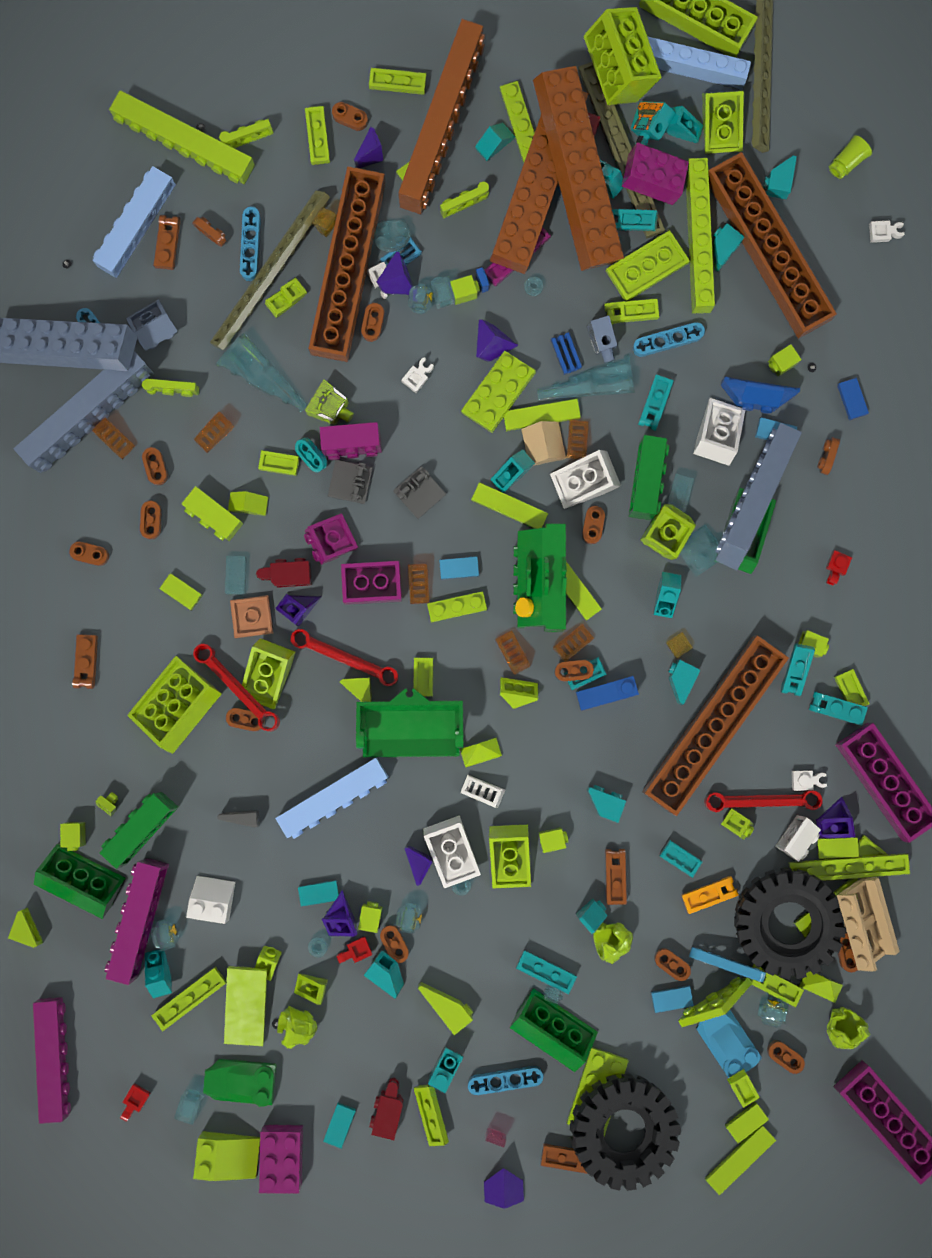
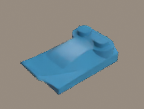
(729, 1043)

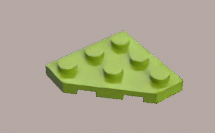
(716, 1003)

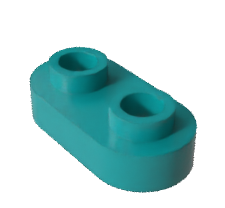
(311, 455)

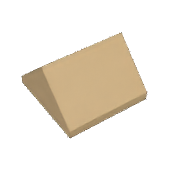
(544, 442)

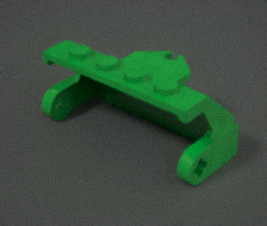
(542, 576)
(409, 727)

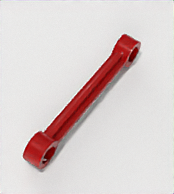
(344, 657)
(236, 687)
(763, 801)

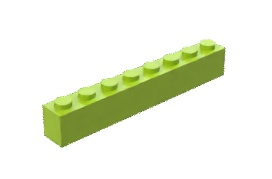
(181, 137)
(699, 236)

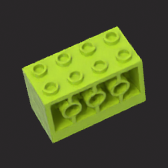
(622, 55)

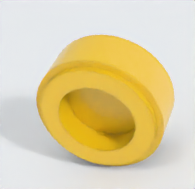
(524, 607)

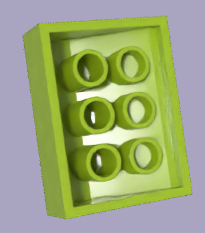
(174, 705)

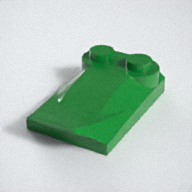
(241, 1082)

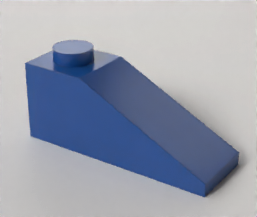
(607, 693)

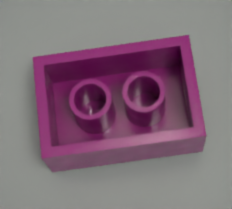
(655, 173)
(350, 440)
(371, 582)
(281, 1159)

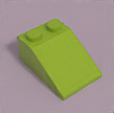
(723, 121)
(267, 672)
(510, 856)
(226, 1157)

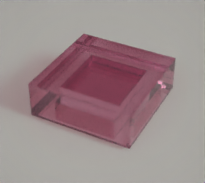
(495, 1137)

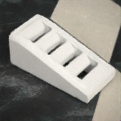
(500, 792)

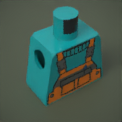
(651, 121)

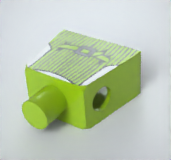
(329, 405)

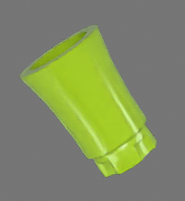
(851, 156)

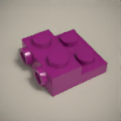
(330, 539)

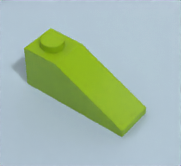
(450, 1009)

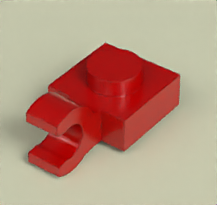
(838, 565)
(357, 950)
(134, 1100)

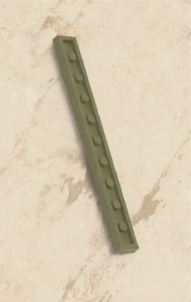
(762, 75)
(615, 137)
(269, 270)

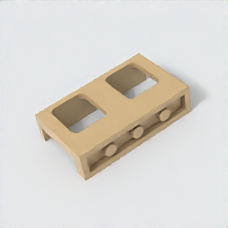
(872, 917)

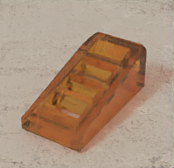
(102, 426)
(218, 437)
(573, 453)
(418, 567)
(562, 654)
(519, 667)

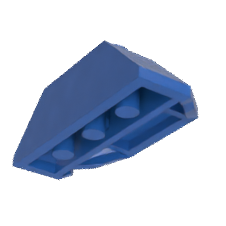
(758, 395)

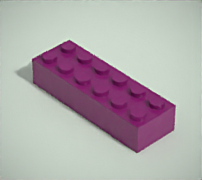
(887, 782)
(136, 921)
(888, 1120)

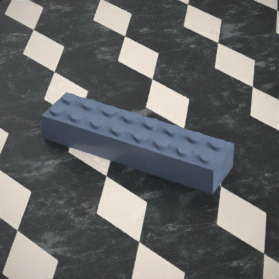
(66, 344)
(81, 414)
(757, 496)

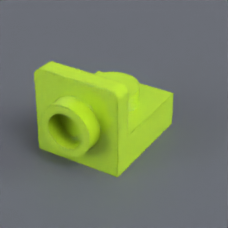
(738, 824)
(268, 959)

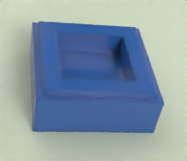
(482, 279)

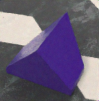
(370, 150)
(395, 277)
(492, 342)
(297, 607)
(836, 821)
(418, 862)
(340, 919)
(503, 1189)

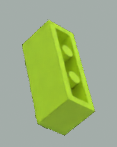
(211, 514)

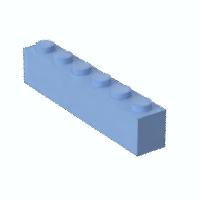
(700, 63)
(134, 221)
(331, 798)

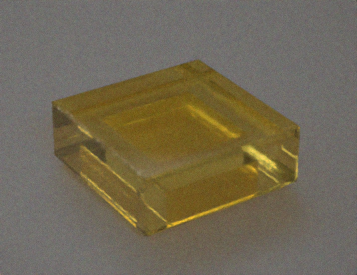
(679, 645)

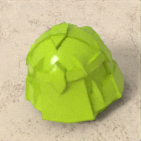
(612, 941)
(298, 1025)
(846, 1028)

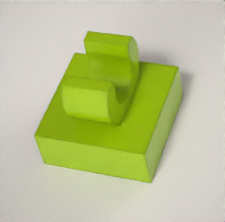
(107, 804)

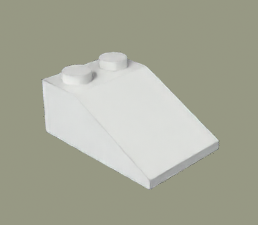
(720, 432)
(585, 479)
(451, 851)

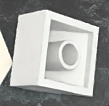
(798, 838)
(211, 900)

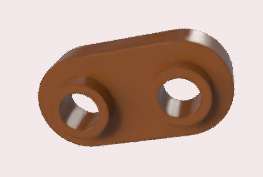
(348, 117)
(204, 227)
(372, 323)
(830, 447)
(154, 467)
(148, 520)
(593, 524)
(88, 553)
(573, 669)
(245, 720)
(394, 943)
(845, 953)
(671, 964)
(784, 1057)

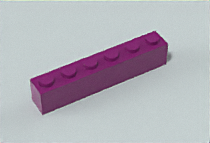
(51, 1060)

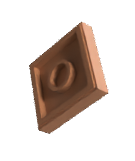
(251, 616)

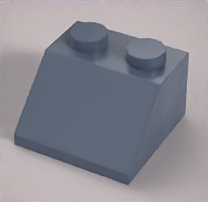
(152, 325)

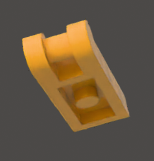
(709, 895)

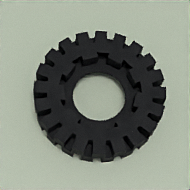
(781, 888)
(649, 1157)

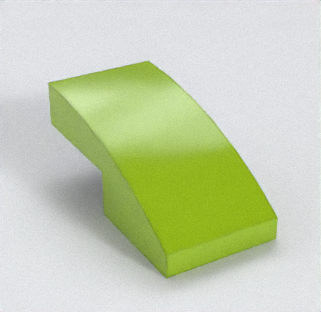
(286, 298)

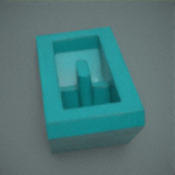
(494, 140)

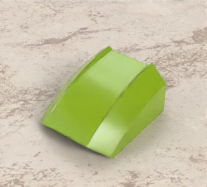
(668, 531)

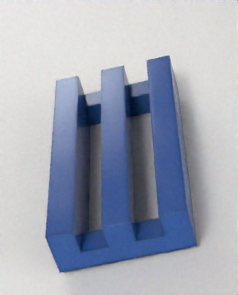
(561, 339)

